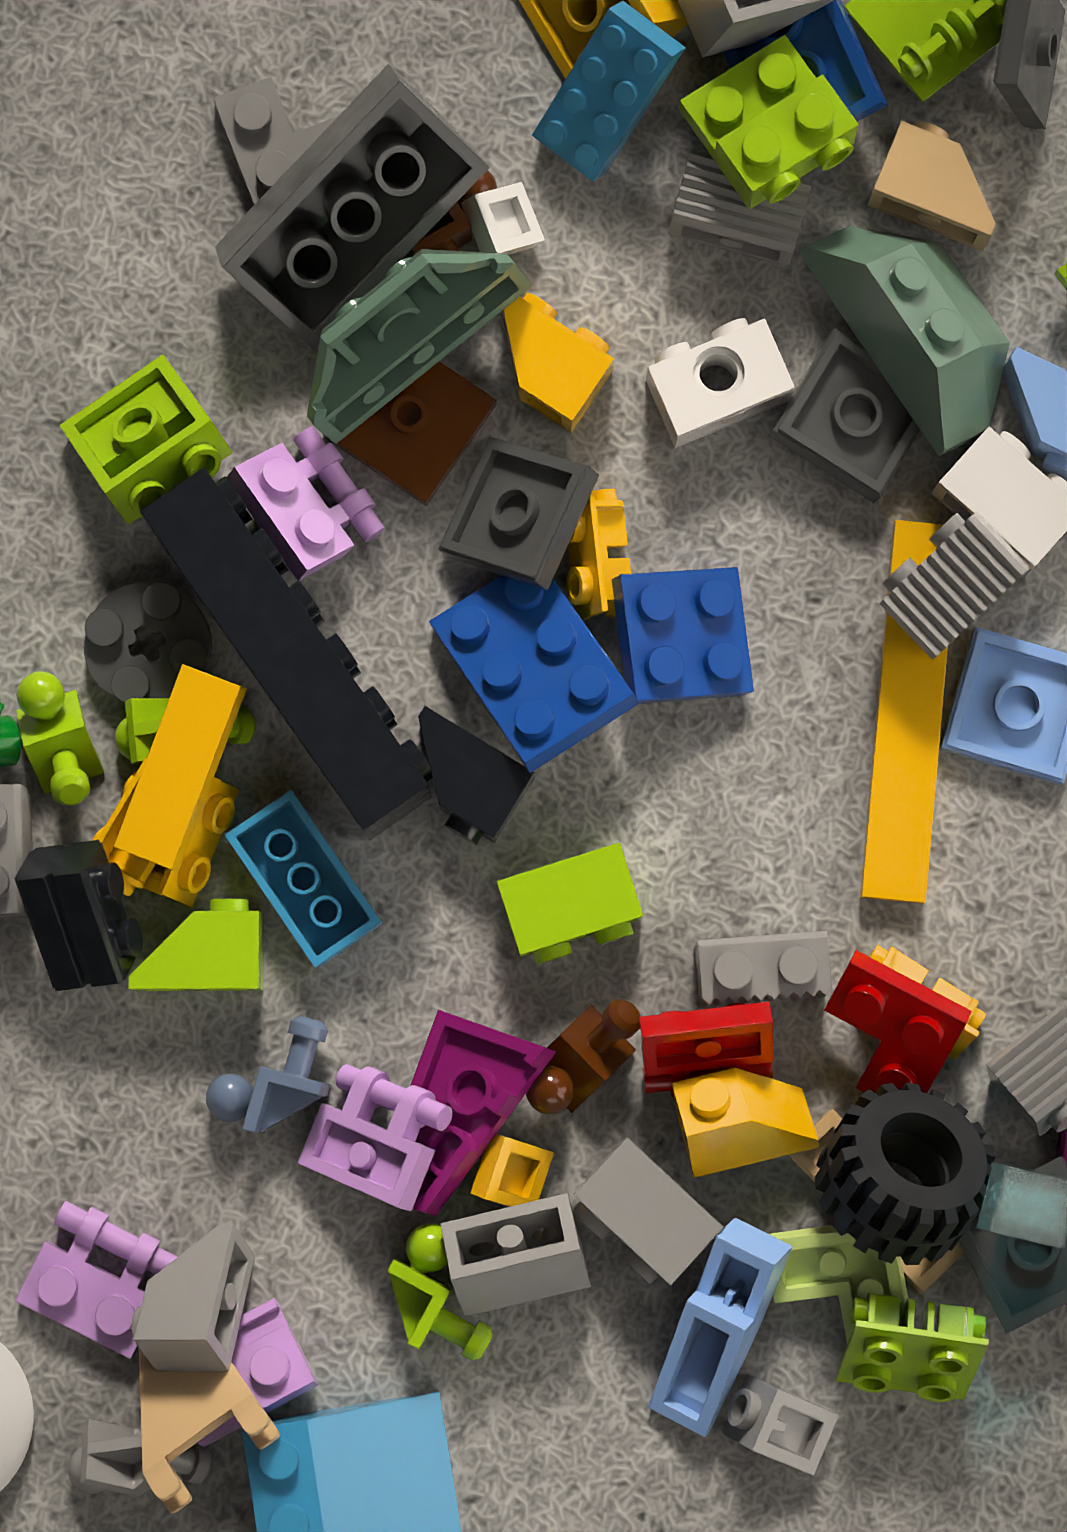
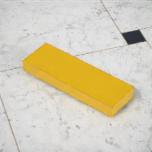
(180, 767)

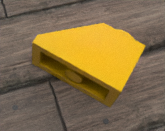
(740, 1120)

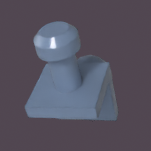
(275, 1092)

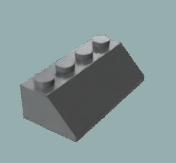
(350, 206)

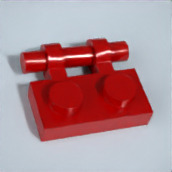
(705, 1042)

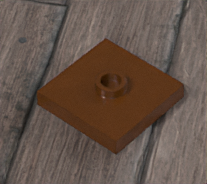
(421, 431)

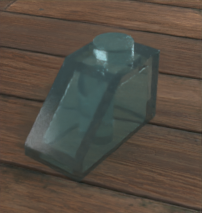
(1025, 1205)

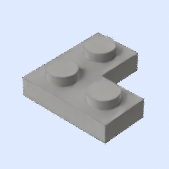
(262, 134)

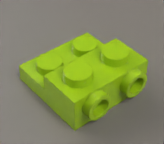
(770, 123)
(145, 438)

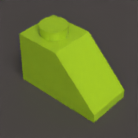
(208, 952)

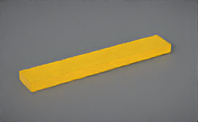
(903, 748)

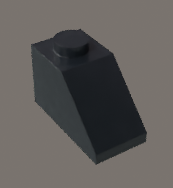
(471, 779)

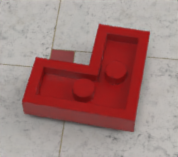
(908, 1018)

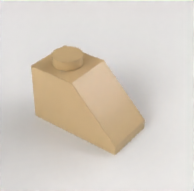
(933, 186)

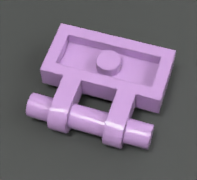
(291, 510)
(365, 1155)
(85, 1295)

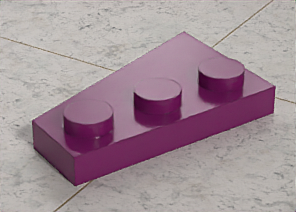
(483, 1081)

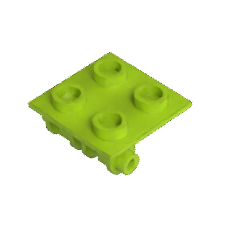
(930, 38)
(908, 1359)

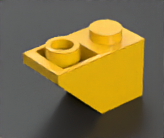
(552, 365)

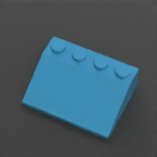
(357, 1470)

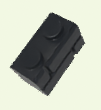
(79, 915)

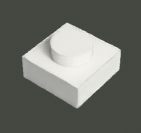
(503, 220)

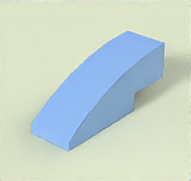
(719, 1325)

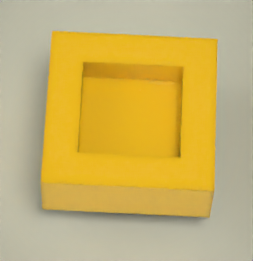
(511, 1171)

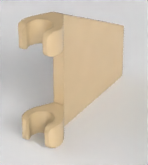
(182, 1410)

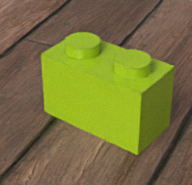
(571, 902)

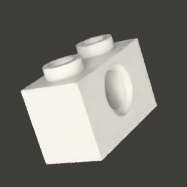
(692, 408)

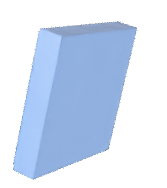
(1011, 707)

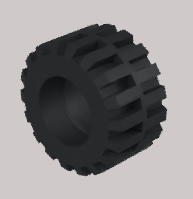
(881, 1205)

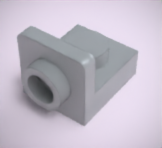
(779, 1424)

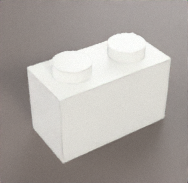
(1008, 494)

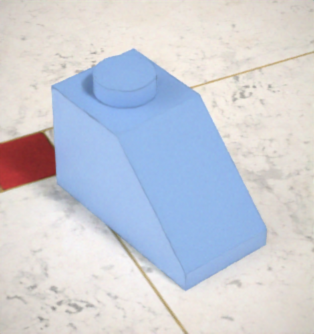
(1041, 406)

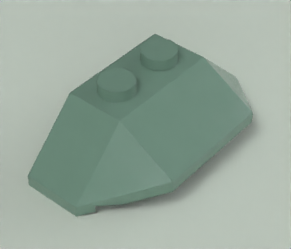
(917, 327)
(403, 330)

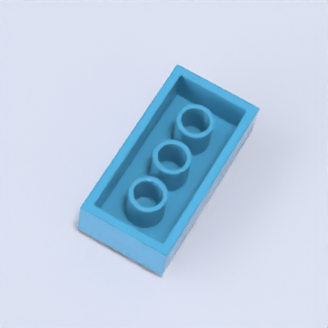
(608, 90)
(303, 879)

